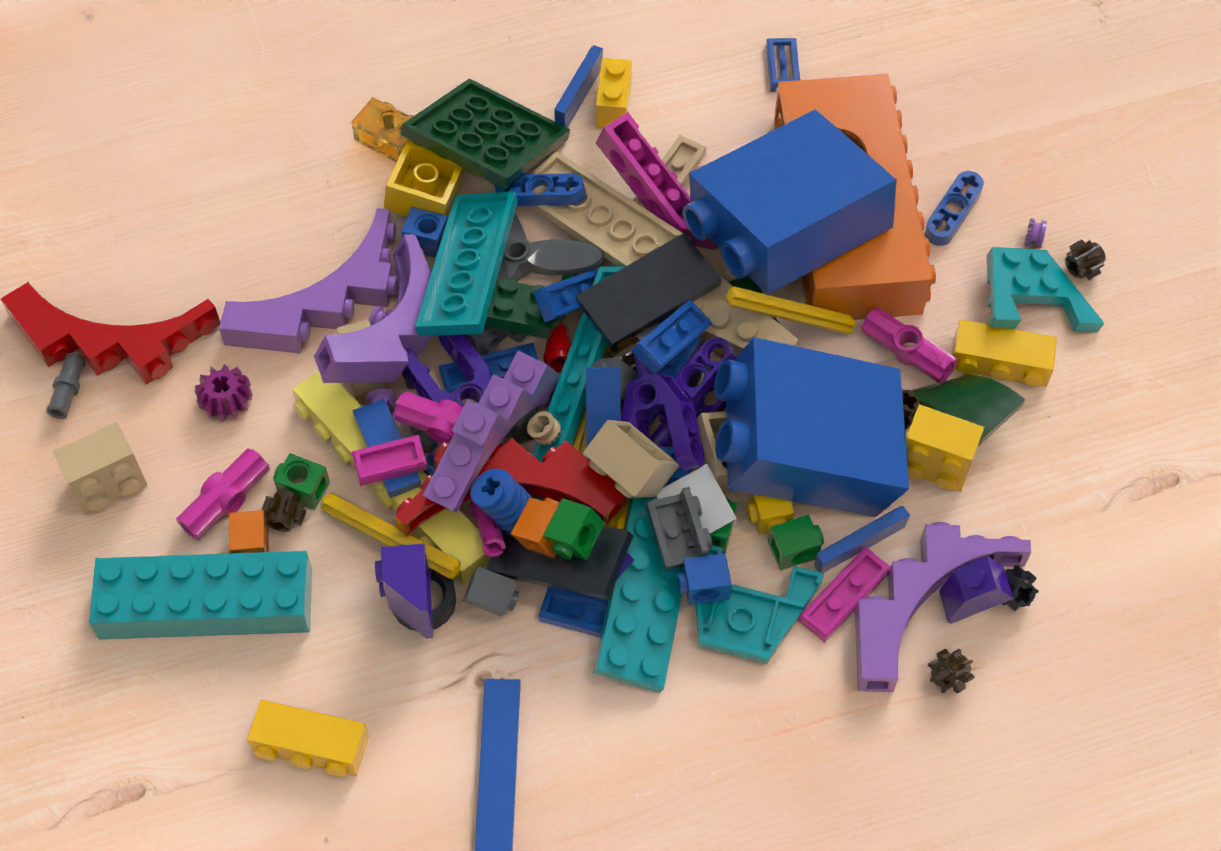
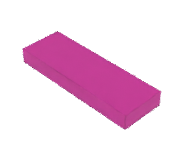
(842, 594)

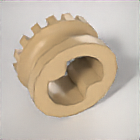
(549, 431)

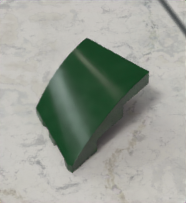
(973, 400)

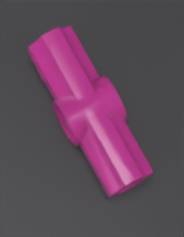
(923, 356)
(427, 415)
(223, 494)

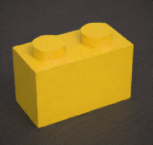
(613, 90)

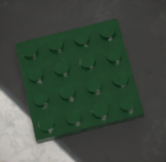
(485, 133)

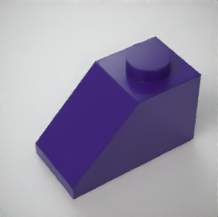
(974, 589)

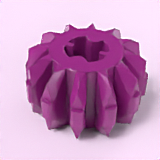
(223, 392)

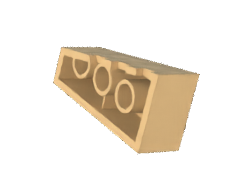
(736, 324)

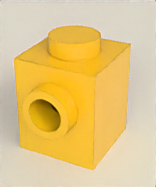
(768, 512)

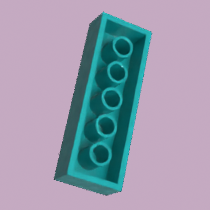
(201, 595)

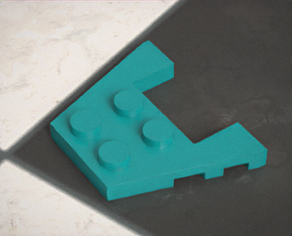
(1033, 278)
(753, 621)

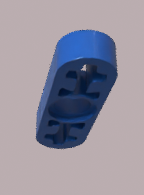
(562, 182)
(954, 220)

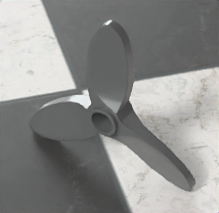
(546, 256)

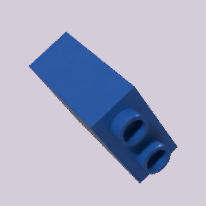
(790, 201)
(812, 428)

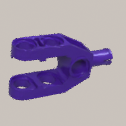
(467, 361)
(699, 363)
(678, 409)

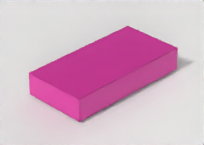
(389, 460)

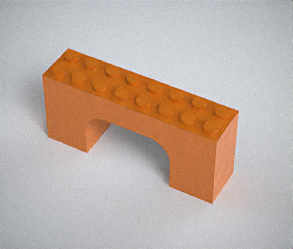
(893, 266)

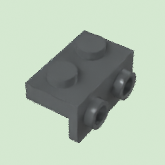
(678, 528)

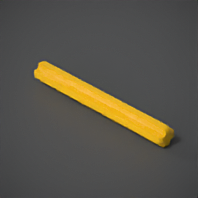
(789, 310)
(387, 533)

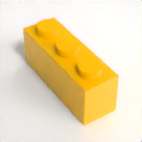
(1004, 353)
(308, 738)

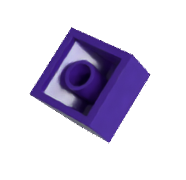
(406, 584)

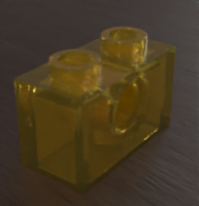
(380, 128)

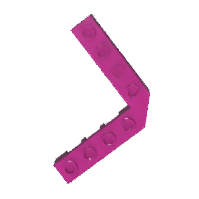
(647, 174)

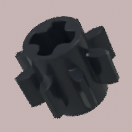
(1021, 587)

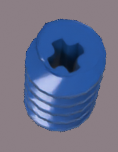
(500, 497)

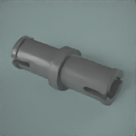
(66, 386)

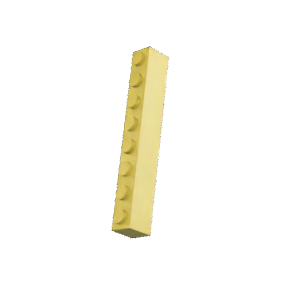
(331, 412)

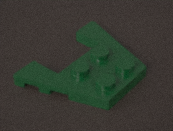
(517, 311)

